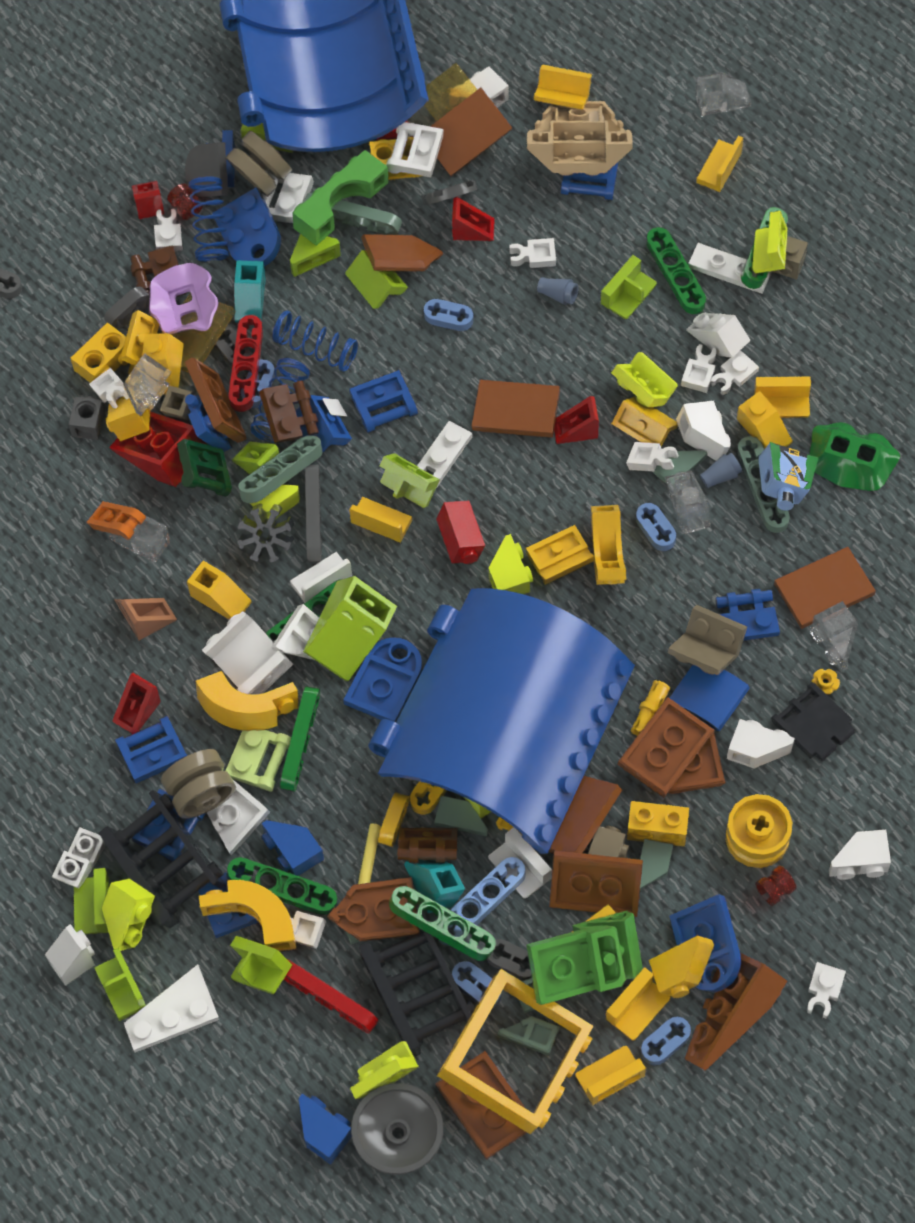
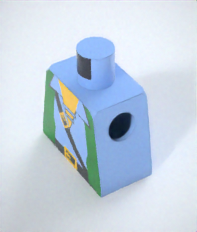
(786, 474)

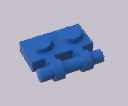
(203, 425)
(760, 621)

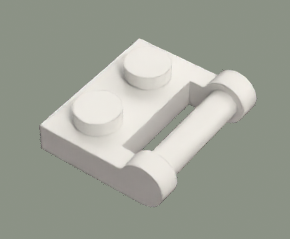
(422, 153)
(293, 192)

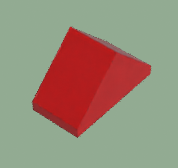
(147, 199)
(470, 222)
(578, 423)
(136, 704)

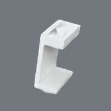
(247, 655)

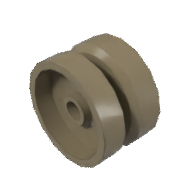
(262, 159)
(198, 783)

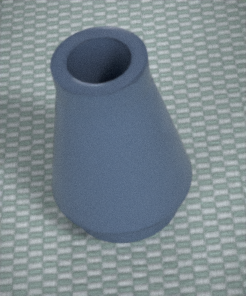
(559, 289)
(722, 470)

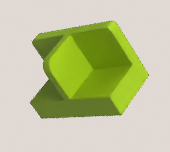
(627, 289)
(408, 480)
(260, 965)
(120, 986)

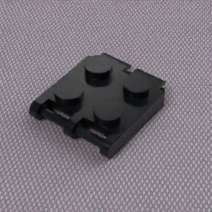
(815, 723)

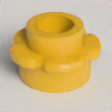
(831, 676)

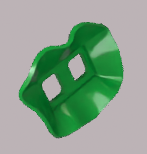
(846, 468)

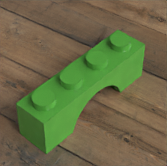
(361, 177)

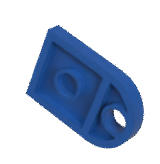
(249, 228)
(384, 681)
(711, 921)

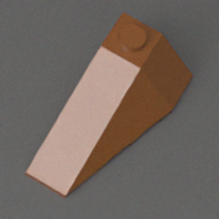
(734, 1011)

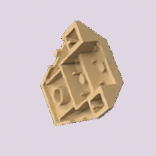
(579, 139)

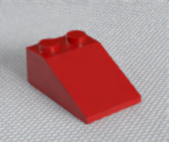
(157, 449)

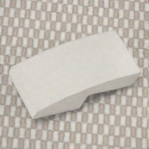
(80, 859)

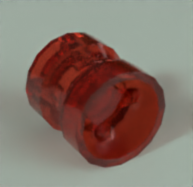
(180, 198)
(776, 885)

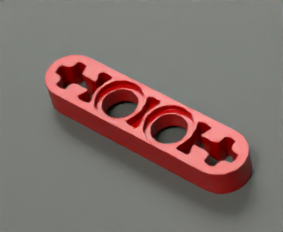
(248, 363)
(331, 998)

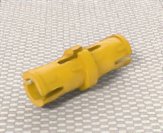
(651, 704)

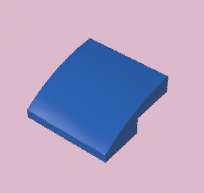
(710, 696)

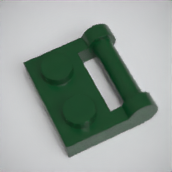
(207, 460)

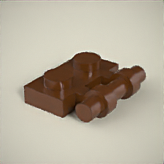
(159, 261)
(282, 415)
(427, 844)

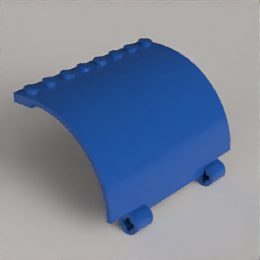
(326, 70)
(507, 709)

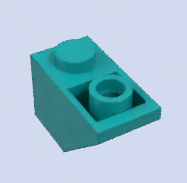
(249, 289)
(436, 881)

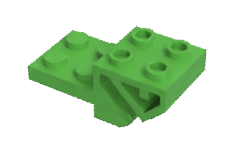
(590, 958)

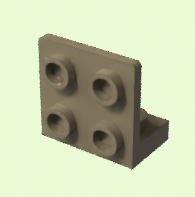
(709, 641)

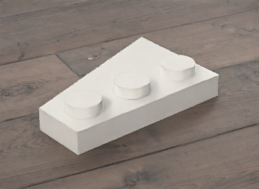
(237, 818)
(172, 1013)

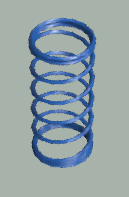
(211, 187)
(275, 337)
(300, 366)

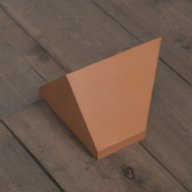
(146, 615)

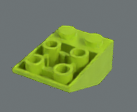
(349, 627)

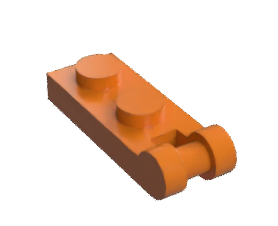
(116, 519)

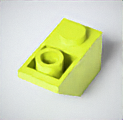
(507, 569)
(126, 912)

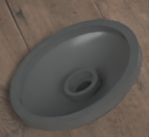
(391, 1109)

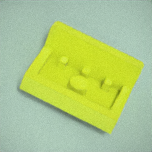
(645, 380)

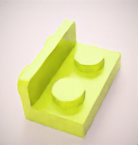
(384, 1069)

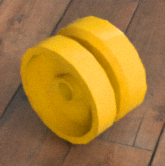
(758, 831)

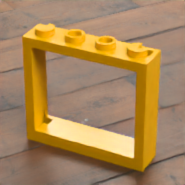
(490, 1097)

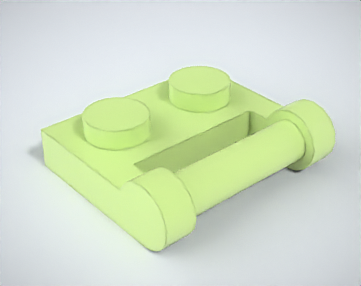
(250, 753)

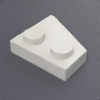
(296, 632)

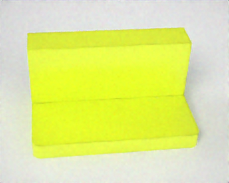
(770, 245)

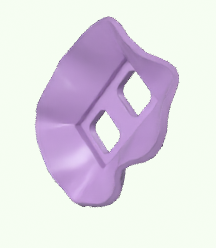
(177, 281)

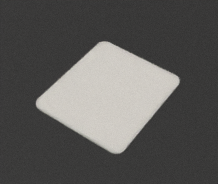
(334, 407)

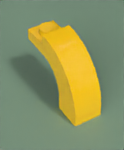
(607, 545)
(244, 710)
(257, 902)

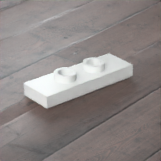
(721, 265)

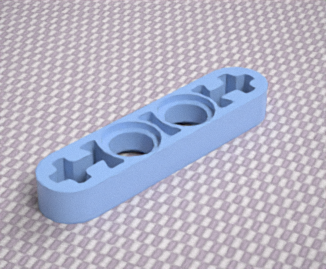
(484, 904)

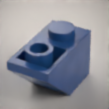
(294, 844)
(322, 1131)

